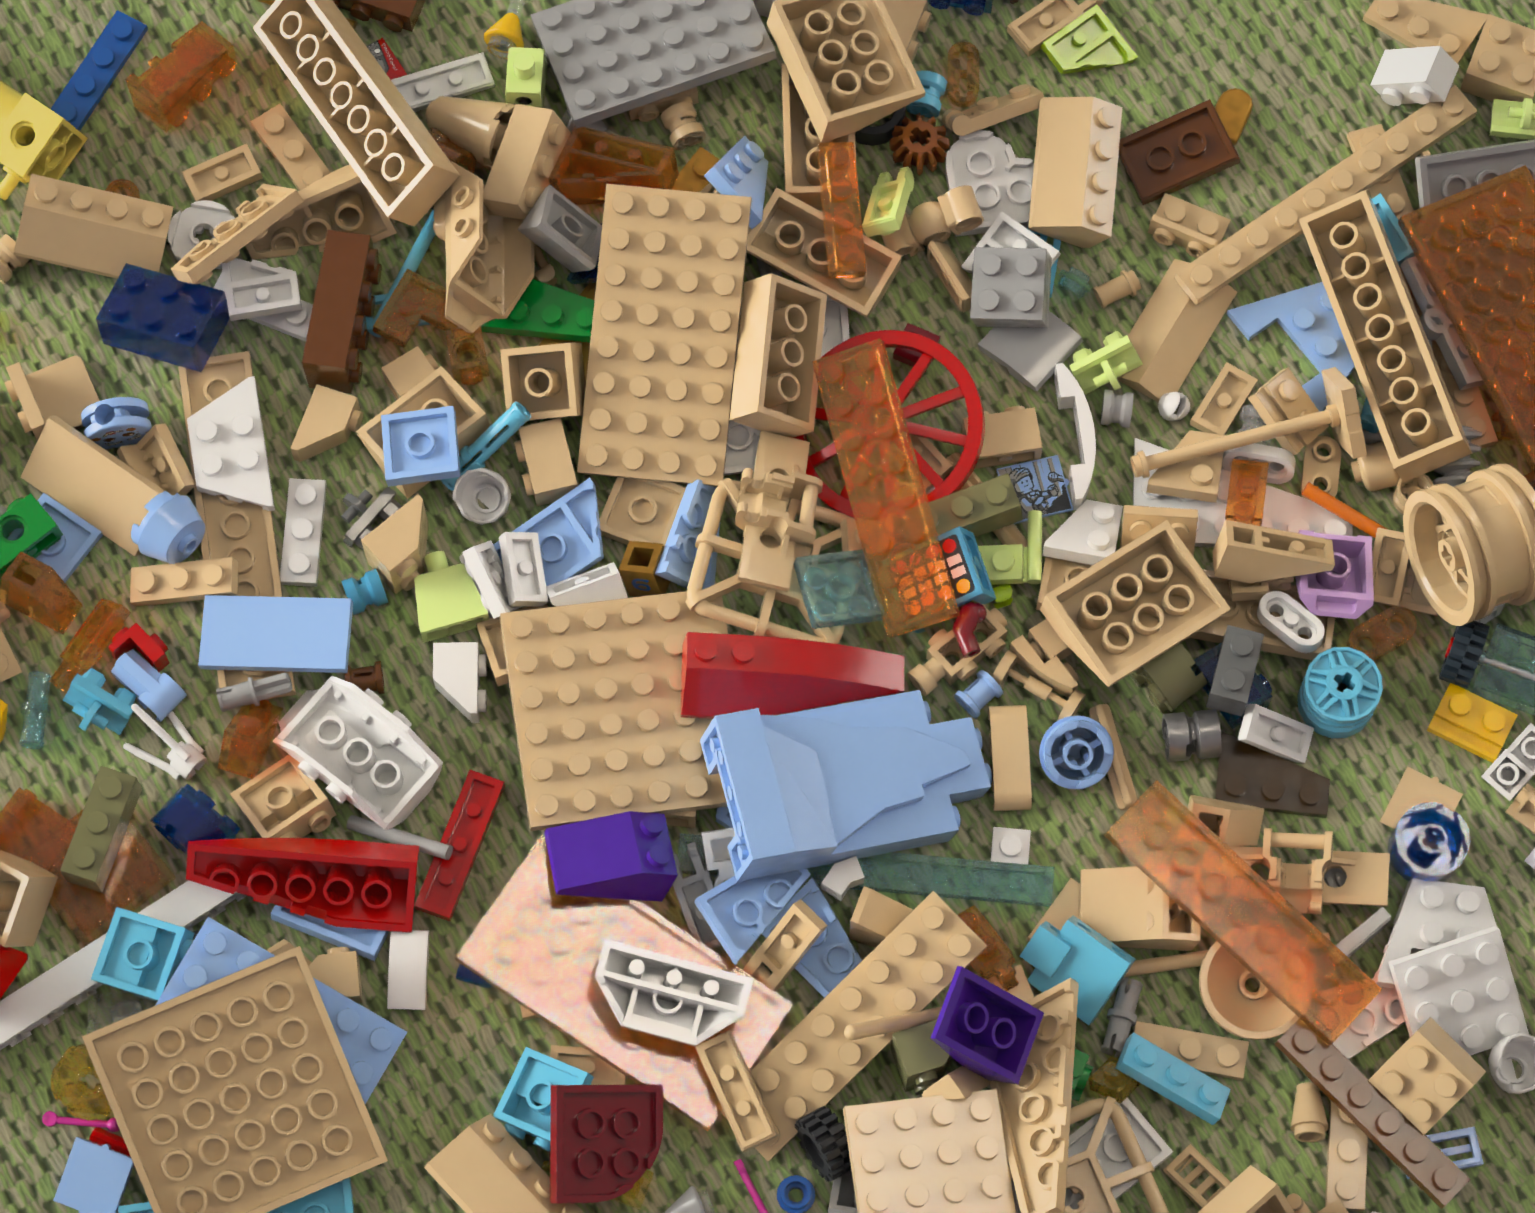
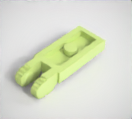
(888, 203)

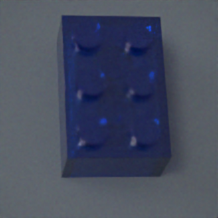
(163, 317)

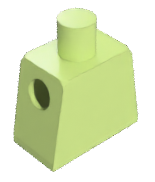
(526, 76)
(446, 599)

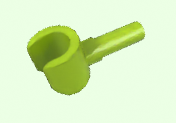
(1003, 595)

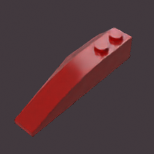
(779, 674)
(325, 878)

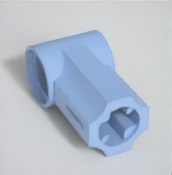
(151, 688)

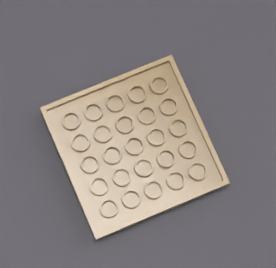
(603, 709)
(236, 1093)

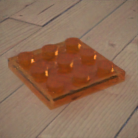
(132, 881)

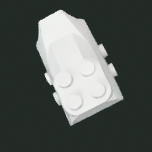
(359, 751)

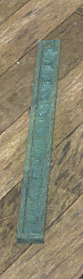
(925, 873)

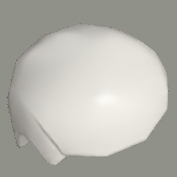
(488, 488)
(1520, 1048)

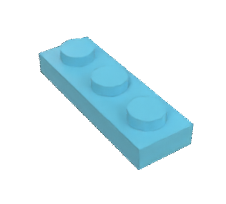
(1173, 1078)

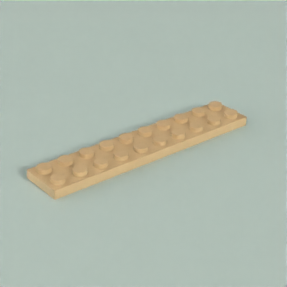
(230, 526)

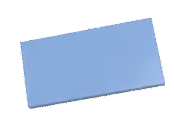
(276, 633)

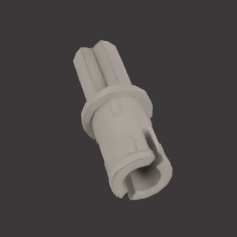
(253, 691)

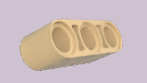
(1010, 758)

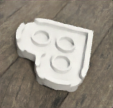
(995, 175)

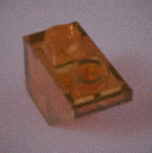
(39, 593)
(249, 738)

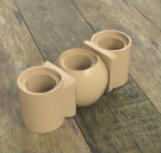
(933, 220)

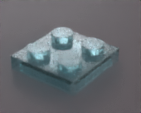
(837, 589)

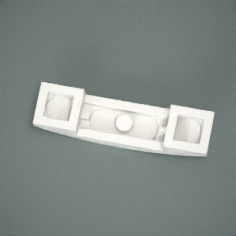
(1072, 396)

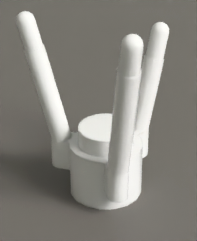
(183, 756)

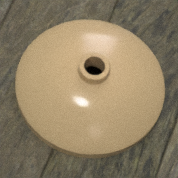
(1232, 1006)

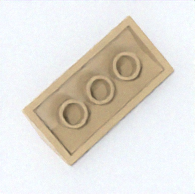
(1172, 335)

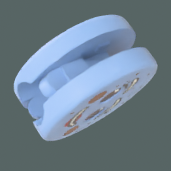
(116, 421)

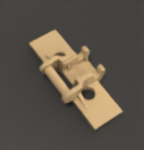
(762, 509)
(1305, 884)

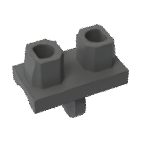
(382, 507)

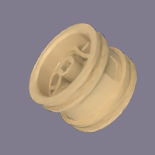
(1473, 543)

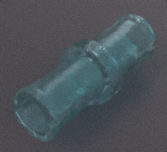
(35, 710)

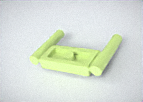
(1014, 562)

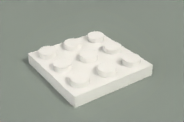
(1463, 989)

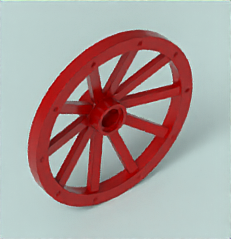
(967, 389)

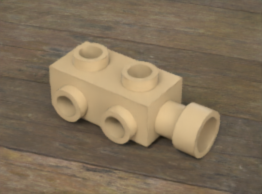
(944, 643)

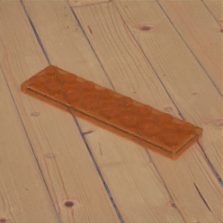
(885, 488)
(1243, 912)

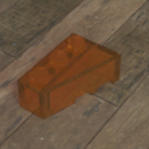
(182, 76)
(603, 158)

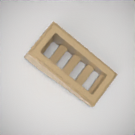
(1195, 1195)

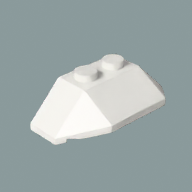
(669, 993)

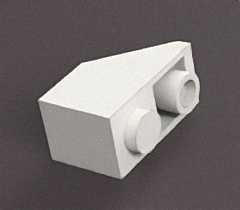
(458, 674)

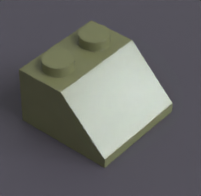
(919, 1057)

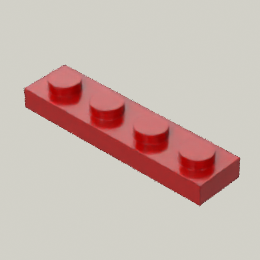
(465, 834)

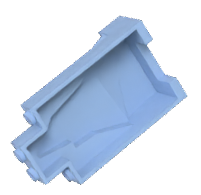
(841, 781)

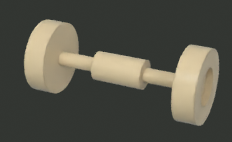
(1035, 686)

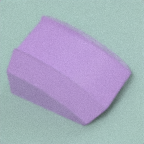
(1348, 587)

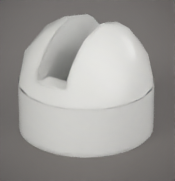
(1168, 404)

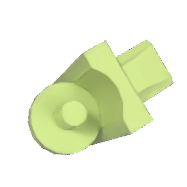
(1513, 119)
(1105, 364)

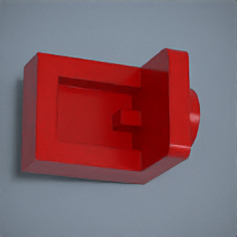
(150, 647)

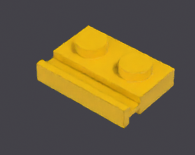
(1472, 722)

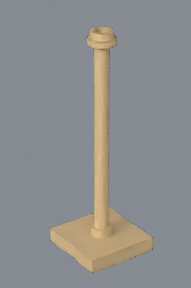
(1340, 413)

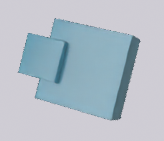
(1080, 955)

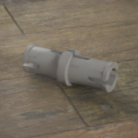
(1121, 1016)

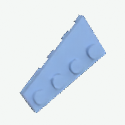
(832, 953)

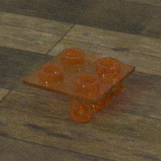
(26, 823)

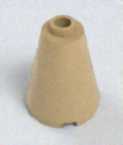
(471, 124)

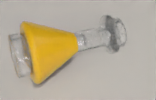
(506, 31)

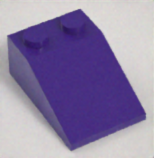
(613, 857)
(986, 1028)

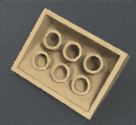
(844, 62)
(1134, 604)

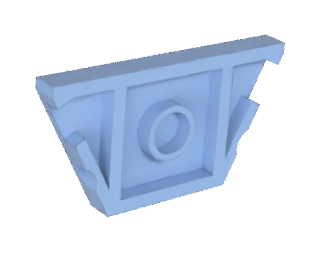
(567, 534)

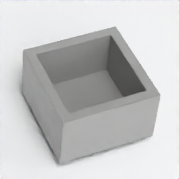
(1011, 287)

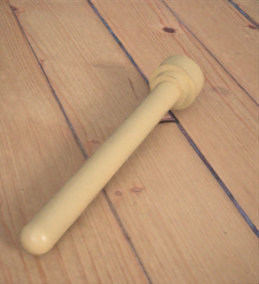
(890, 1024)

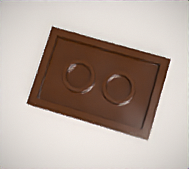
(1177, 152)

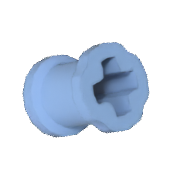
(978, 693)

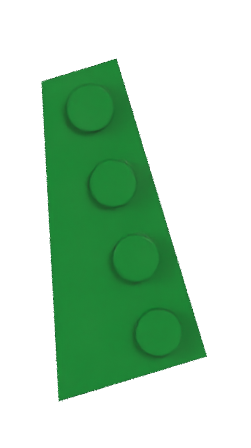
(548, 314)

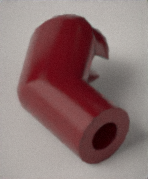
(964, 628)

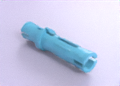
(513, 417)

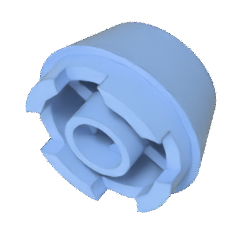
(169, 529)
(1076, 752)

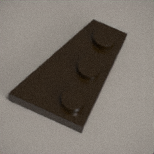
(1268, 781)

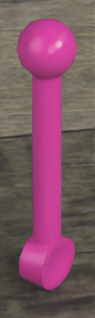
(51, 1119)
(750, 1186)

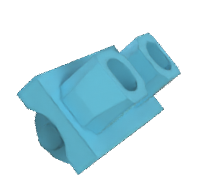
(98, 705)

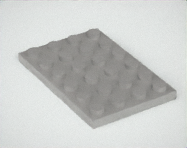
(641, 51)

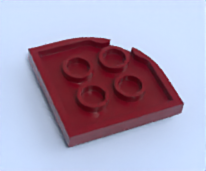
(602, 1139)

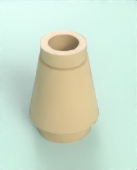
(1308, 1115)

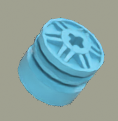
(1337, 712)

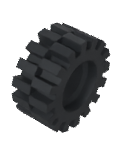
(824, 1143)

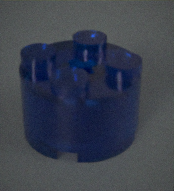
(191, 818)
(1438, 826)

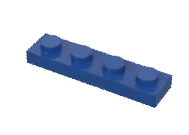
(99, 69)

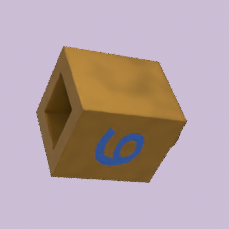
(639, 569)

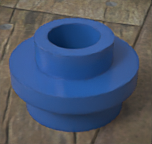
(800, 1183)

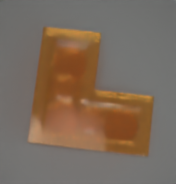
(410, 302)

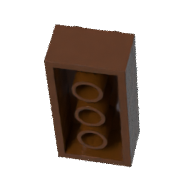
(340, 311)

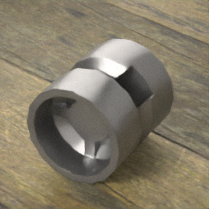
(1191, 735)

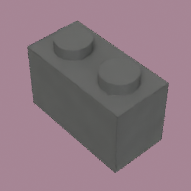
(1235, 670)

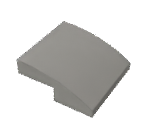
(1031, 352)

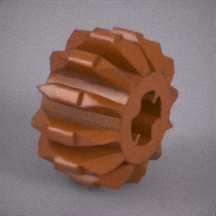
(915, 153)

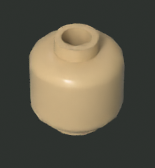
(1375, 468)

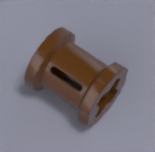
(367, 677)

